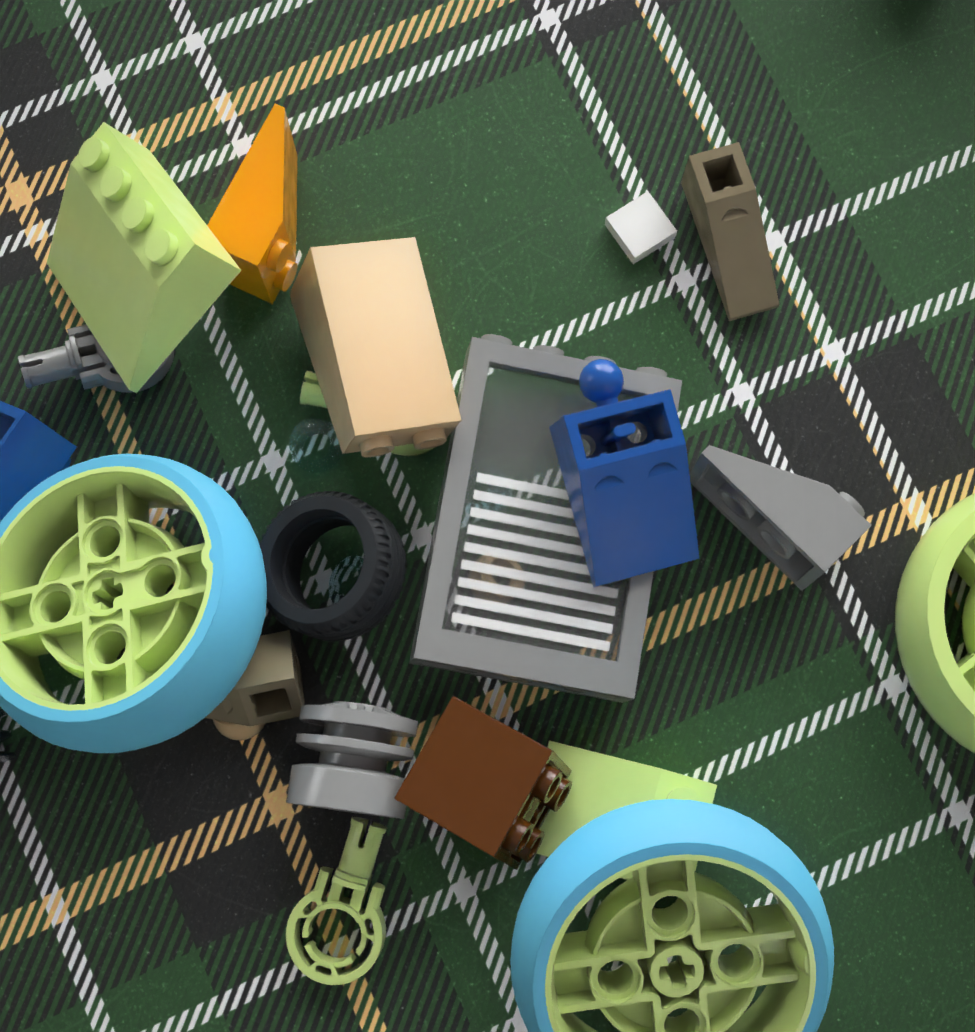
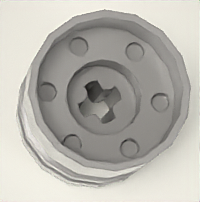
(351, 759)

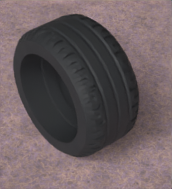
(376, 587)

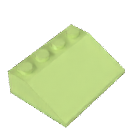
(134, 254)

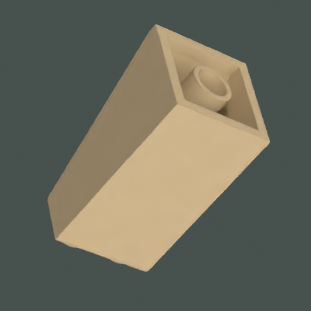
(375, 345)

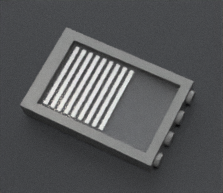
(505, 557)

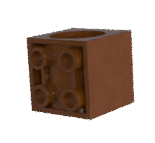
(486, 783)

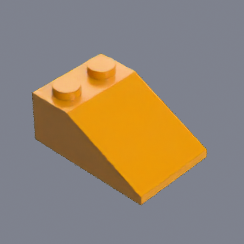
(260, 212)

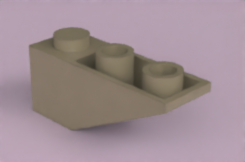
(731, 229)
(269, 686)

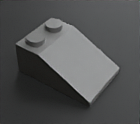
(785, 515)

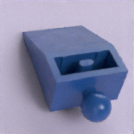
(626, 495)

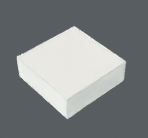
(640, 227)

